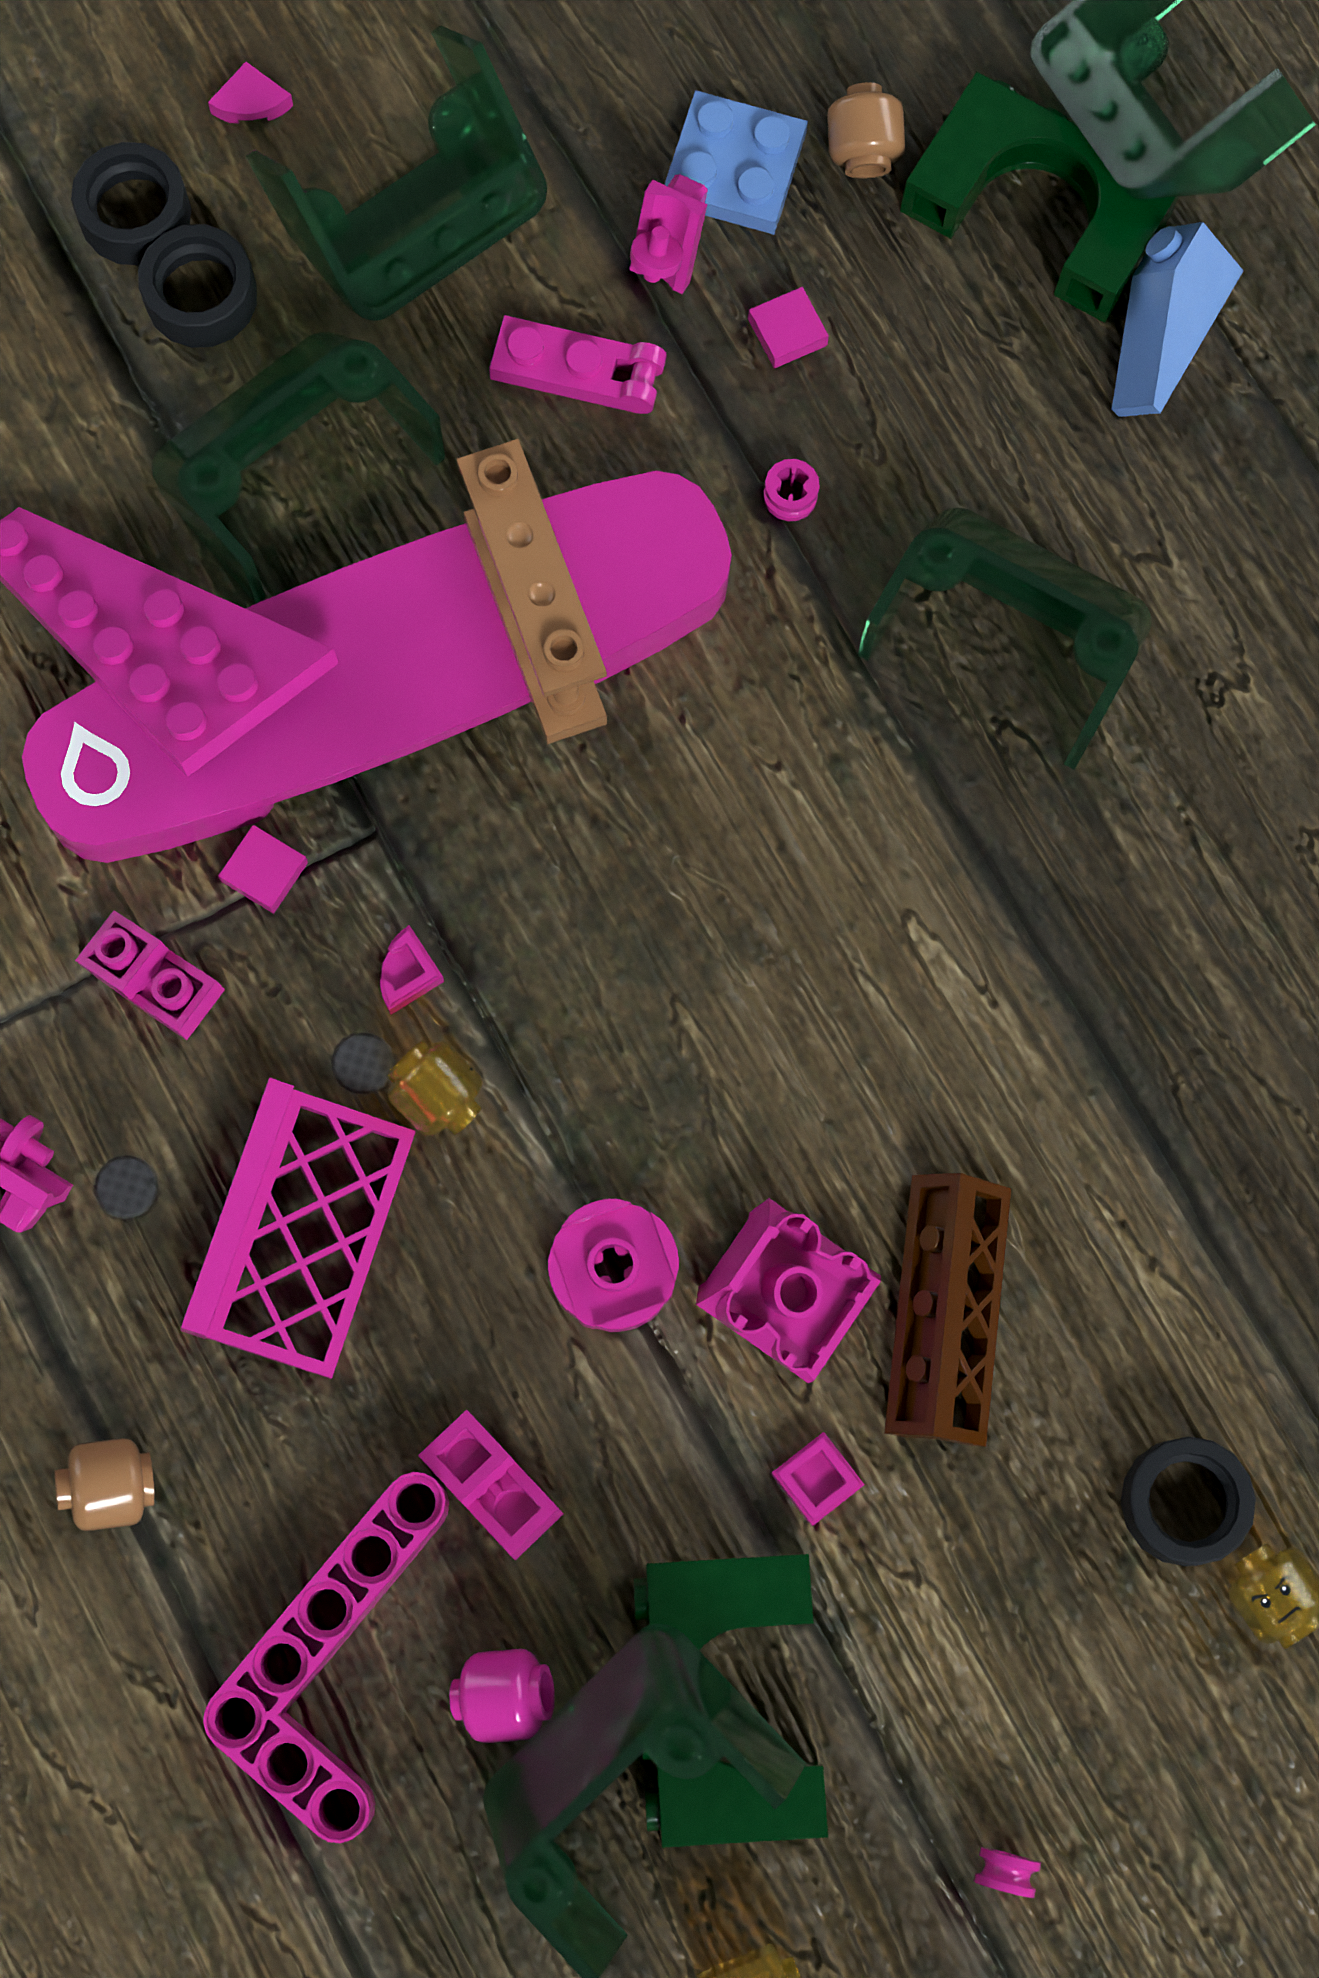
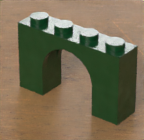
(1002, 132)
(702, 1603)

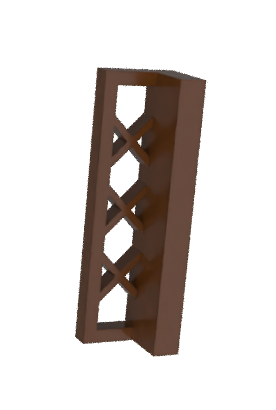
(939, 1305)

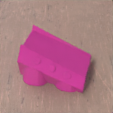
(788, 1289)

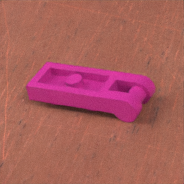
(576, 365)

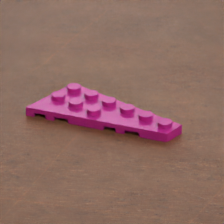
(163, 649)

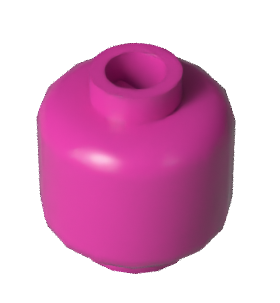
(503, 1695)

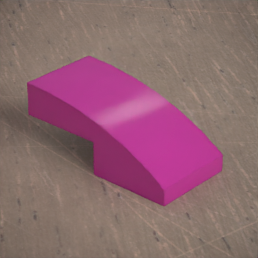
(490, 1484)

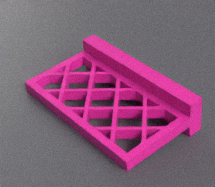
(244, 1210)

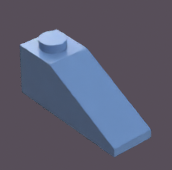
(1169, 314)

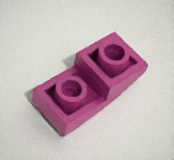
(150, 975)

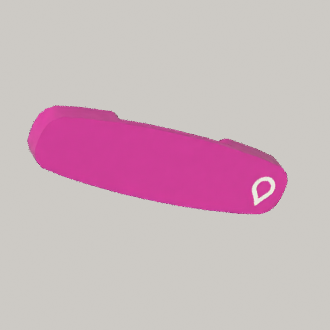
(414, 667)

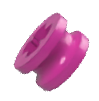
(794, 471)
(1007, 1872)

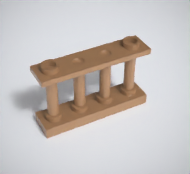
(533, 591)

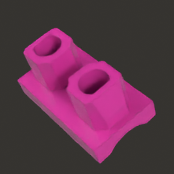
(669, 231)
(24, 1177)

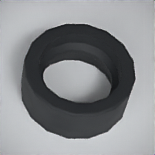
(116, 165)
(191, 244)
(1237, 1490)

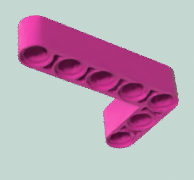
(316, 1647)

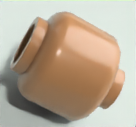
(866, 131)
(105, 1484)

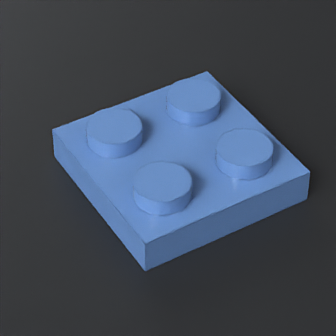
(740, 157)

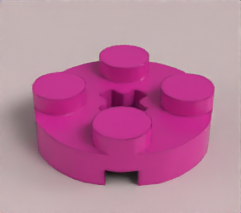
(631, 1232)

